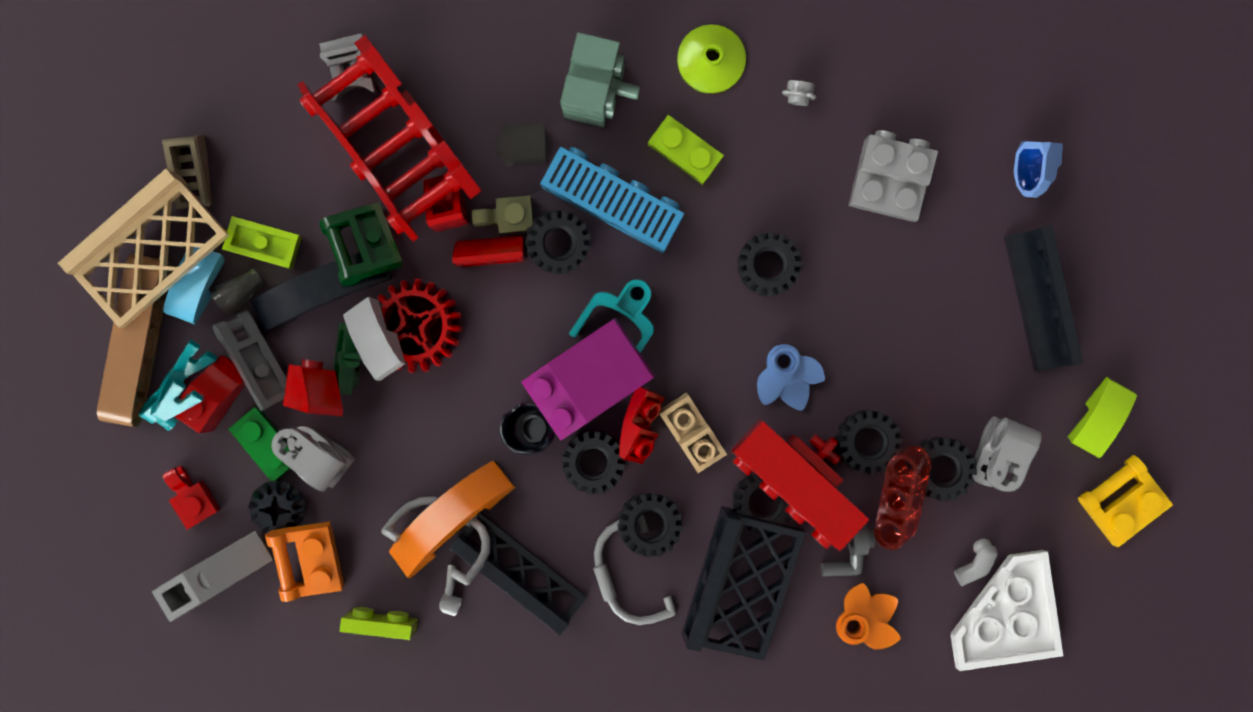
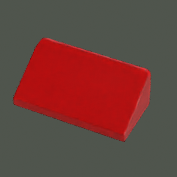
(489, 251)

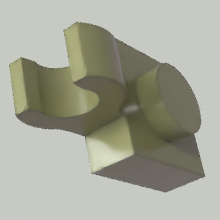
(510, 215)

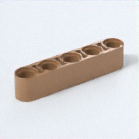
(131, 352)

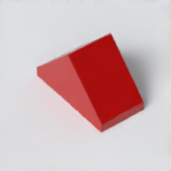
(448, 212)

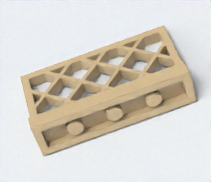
(128, 222)

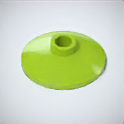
(711, 75)

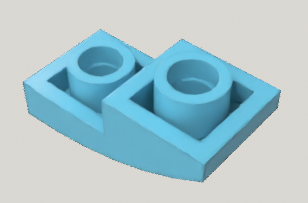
(191, 294)

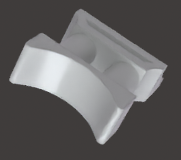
(340, 53)

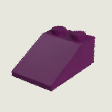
(588, 379)

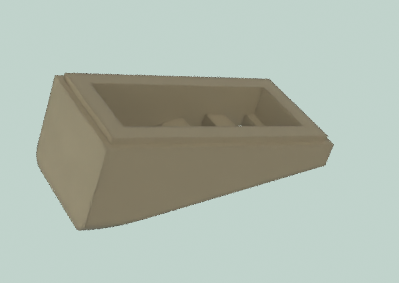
(201, 170)

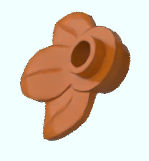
(872, 617)

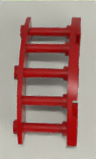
(417, 126)

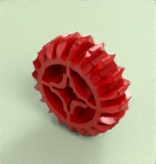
(432, 352)

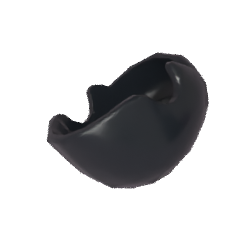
(525, 430)

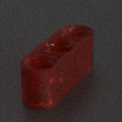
(913, 487)

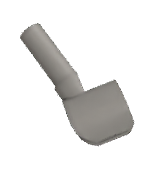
(449, 603)

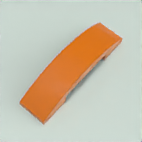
(448, 515)

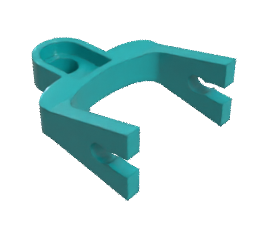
(624, 304)
(163, 403)

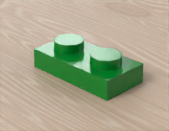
(255, 435)

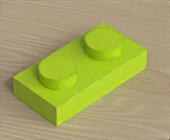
(685, 149)
(262, 242)
(365, 622)

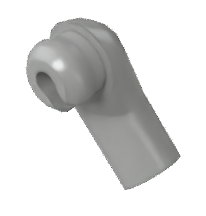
(981, 565)

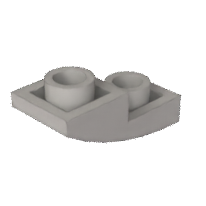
(374, 343)

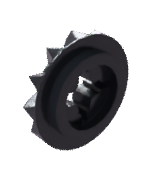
(287, 497)

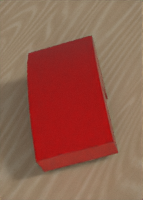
(636, 437)

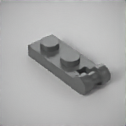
(253, 360)

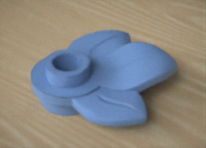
(790, 382)

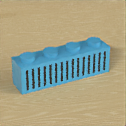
(612, 199)

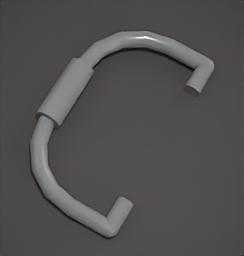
(456, 574)
(607, 588)

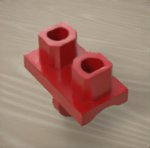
(815, 459)

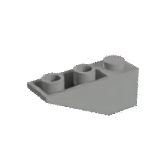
(212, 575)

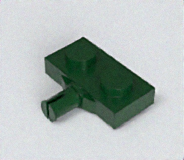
(345, 361)

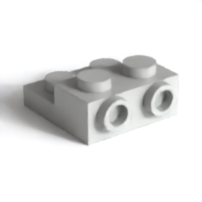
(892, 176)

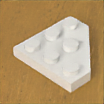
(1011, 617)

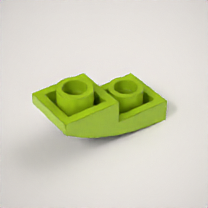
(1106, 416)

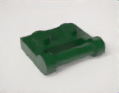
(372, 240)

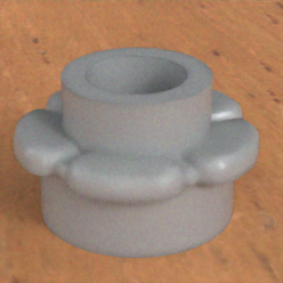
(799, 92)

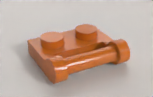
(316, 557)

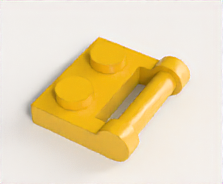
(1132, 509)

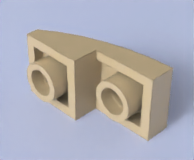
(692, 432)

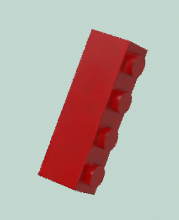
(799, 485)

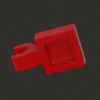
(192, 501)

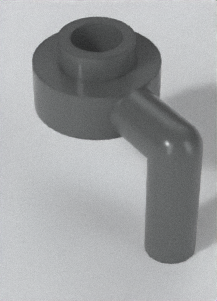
(858, 547)

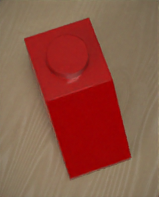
(220, 387)
(312, 389)

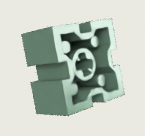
(595, 81)

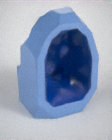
(1036, 166)

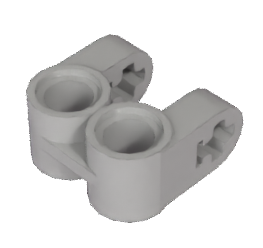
(1005, 444)
(319, 462)

